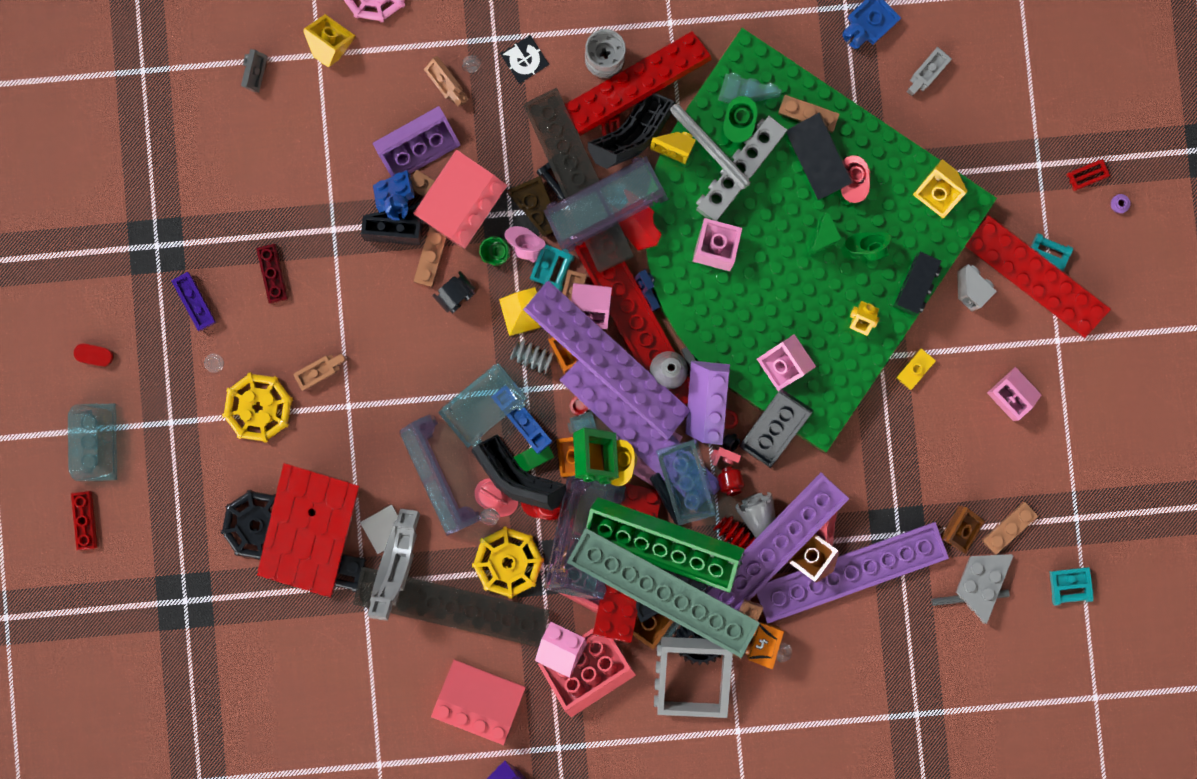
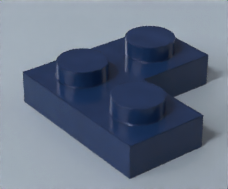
(645, 283)

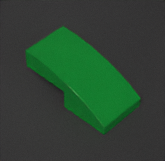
(530, 459)

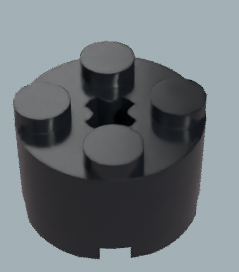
(454, 292)

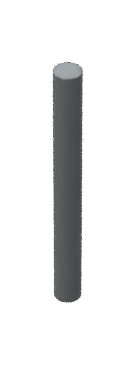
(956, 599)

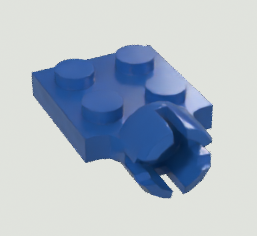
(870, 22)
(393, 195)

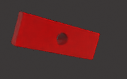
(83, 508)

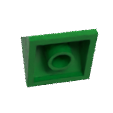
(825, 235)

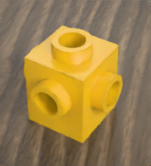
(864, 318)

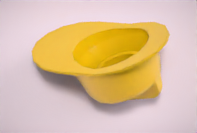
(626, 462)

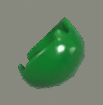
(494, 251)

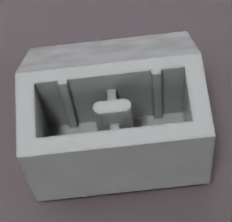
(973, 288)

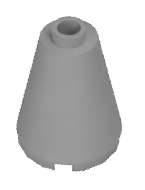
(668, 378)
(757, 512)

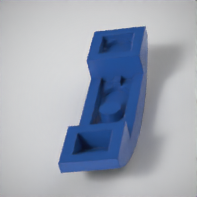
(530, 429)

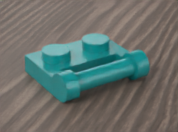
(1059, 262)
(546, 263)
(1071, 579)

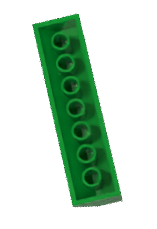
(667, 544)

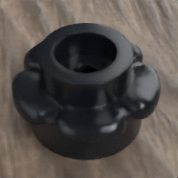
(731, 442)

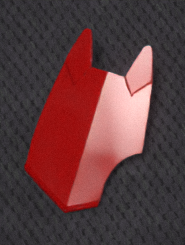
(641, 229)

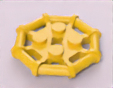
(264, 416)
(497, 559)

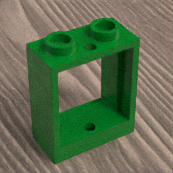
(582, 455)

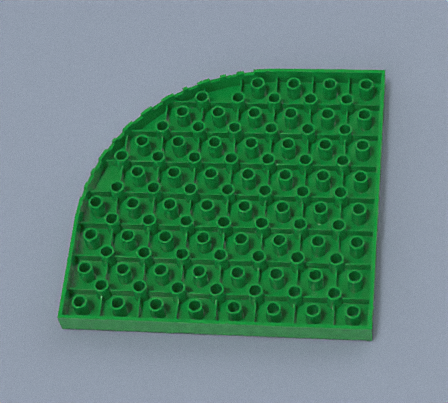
(774, 282)

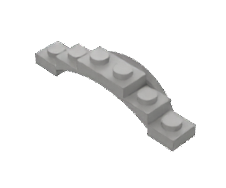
(394, 565)

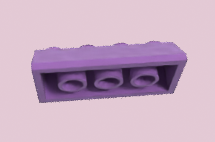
(417, 143)
(707, 401)

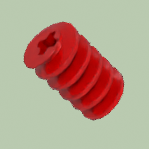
(733, 533)

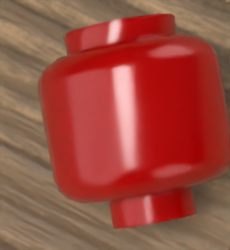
(730, 481)

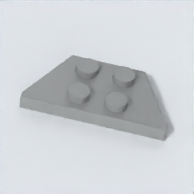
(982, 582)

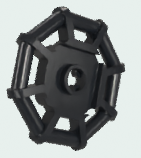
(244, 523)

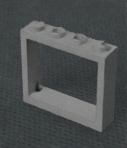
(696, 646)

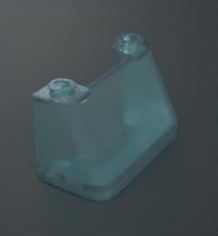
(482, 405)

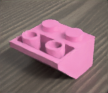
(593, 301)
(1015, 394)

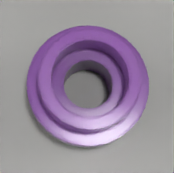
(1115, 206)

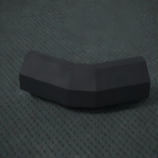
(635, 134)
(513, 480)

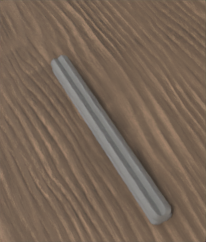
(710, 146)

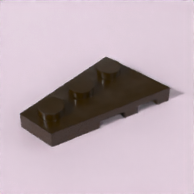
(533, 199)

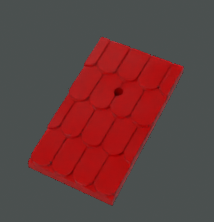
(305, 547)

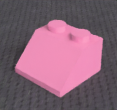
(717, 244)
(786, 362)
(560, 649)

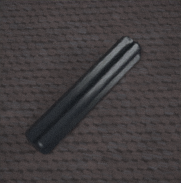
(663, 493)

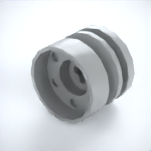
(608, 43)

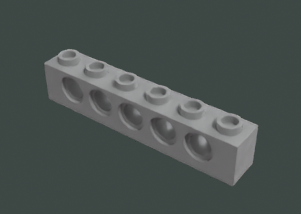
(767, 127)

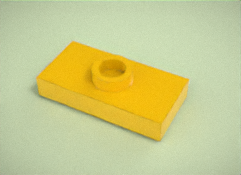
(915, 369)

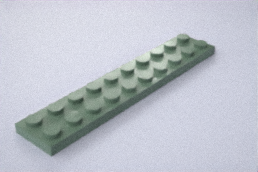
(663, 592)

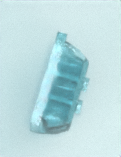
(92, 442)
(687, 482)

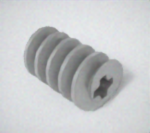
(532, 356)

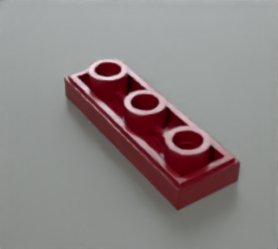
(274, 285)

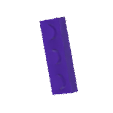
(193, 301)

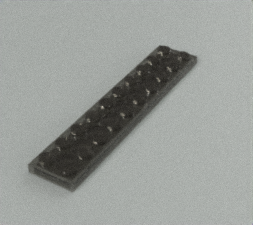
(573, 170)
(461, 609)

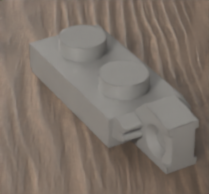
(929, 71)

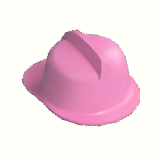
(525, 242)

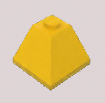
(327, 40)
(674, 145)
(941, 189)
(515, 317)

